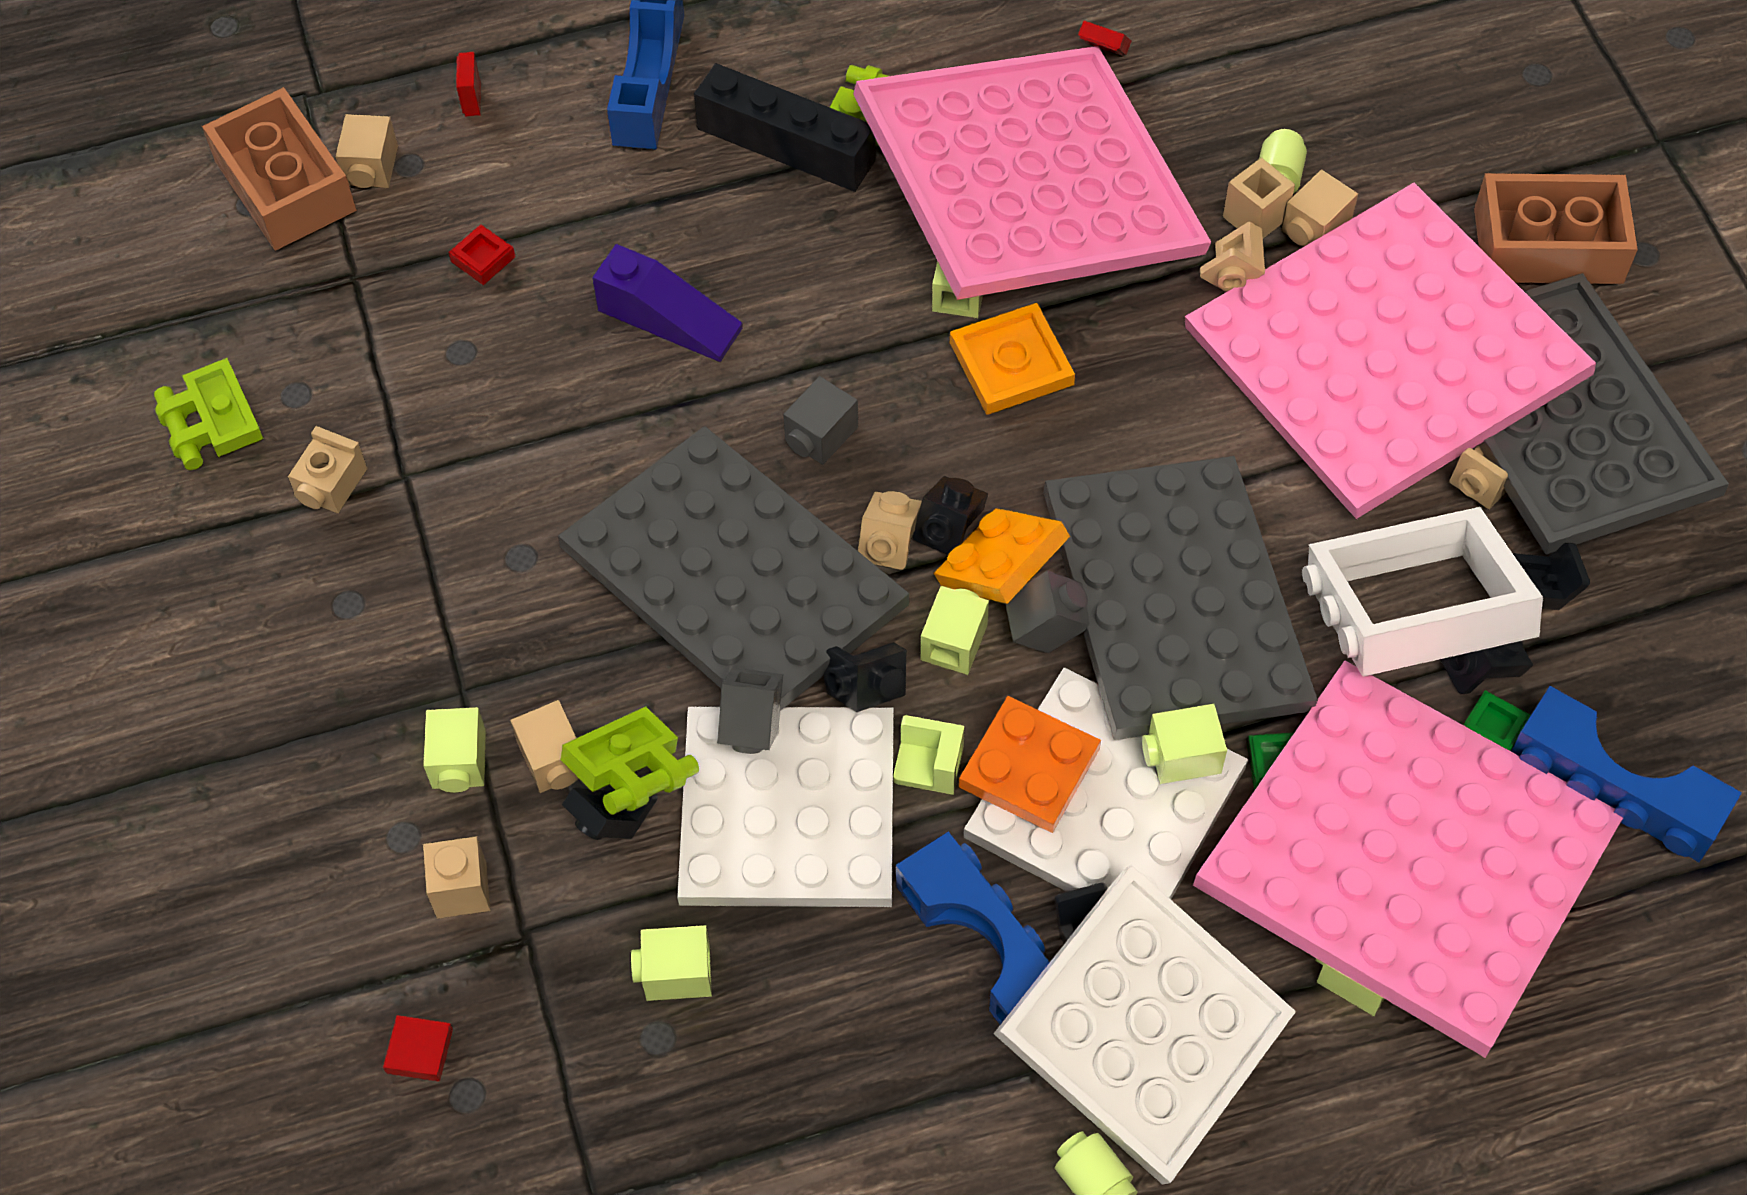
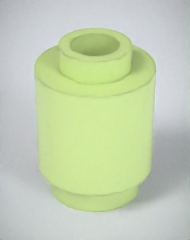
(1286, 153)
(1093, 1167)

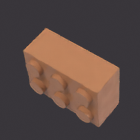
(279, 168)
(1557, 226)

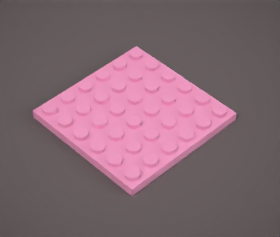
(1029, 171)
(1388, 348)
(1411, 856)

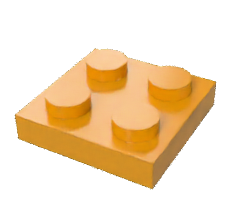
(1012, 358)
(1002, 554)

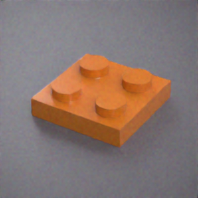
(1029, 764)

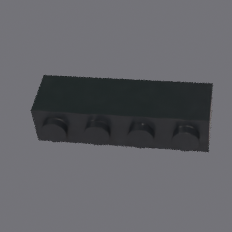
(785, 127)

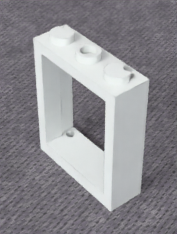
(1505, 618)

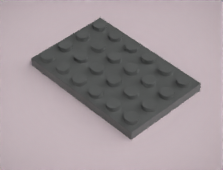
(1605, 448)
(732, 567)
(1179, 595)

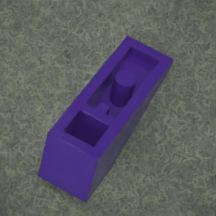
(662, 303)

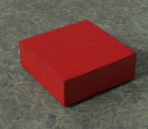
(1104, 38)
(468, 84)
(482, 254)
(418, 1048)

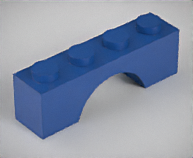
(642, 92)
(1677, 809)
(947, 888)

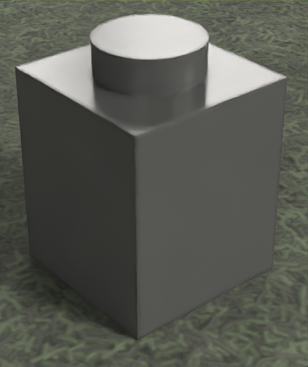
(820, 421)
(1048, 612)
(750, 710)

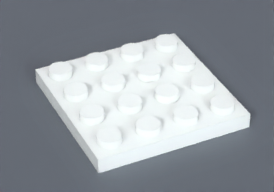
(1117, 812)
(793, 820)
(1145, 1024)

